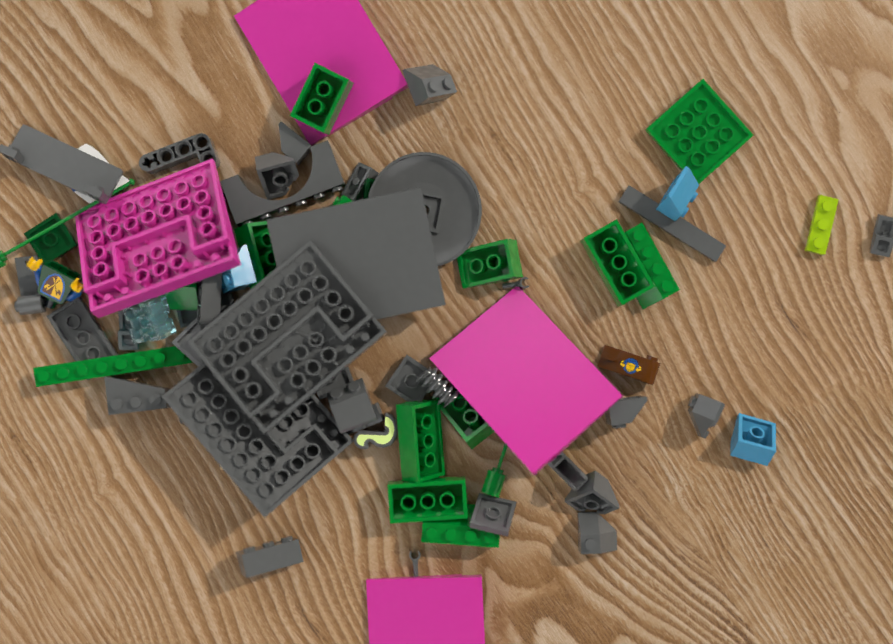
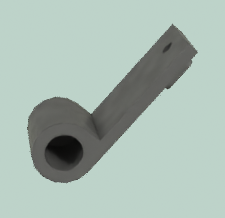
(30, 300)

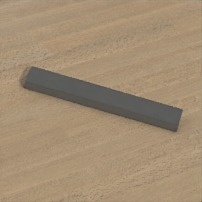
(679, 229)

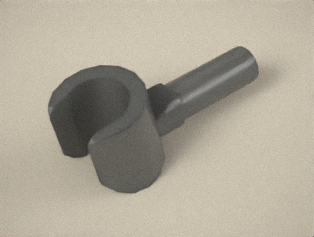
(516, 284)
(415, 563)

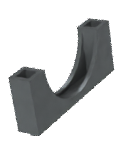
(324, 178)

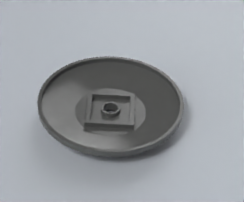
(447, 193)

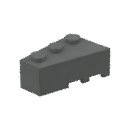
(133, 396)
(269, 556)

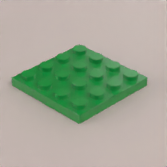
(699, 131)

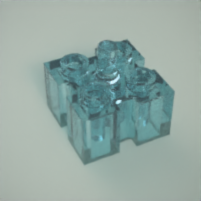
(150, 320)

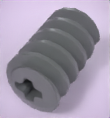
(438, 386)

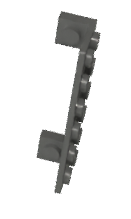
(63, 163)

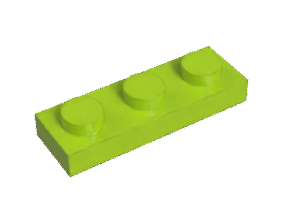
(821, 225)

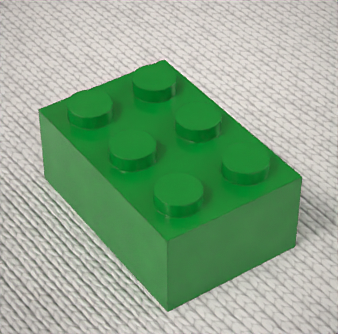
(321, 98)

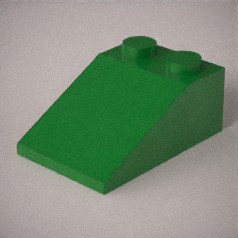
(490, 263)
(466, 420)

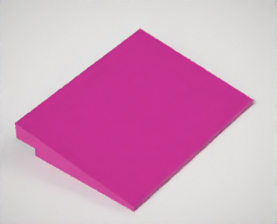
(326, 32)
(155, 239)
(526, 379)
(426, 610)

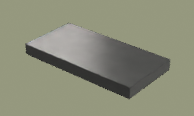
(81, 331)

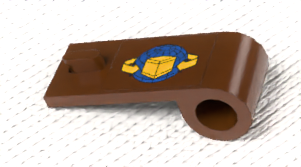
(629, 364)

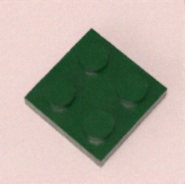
(53, 243)

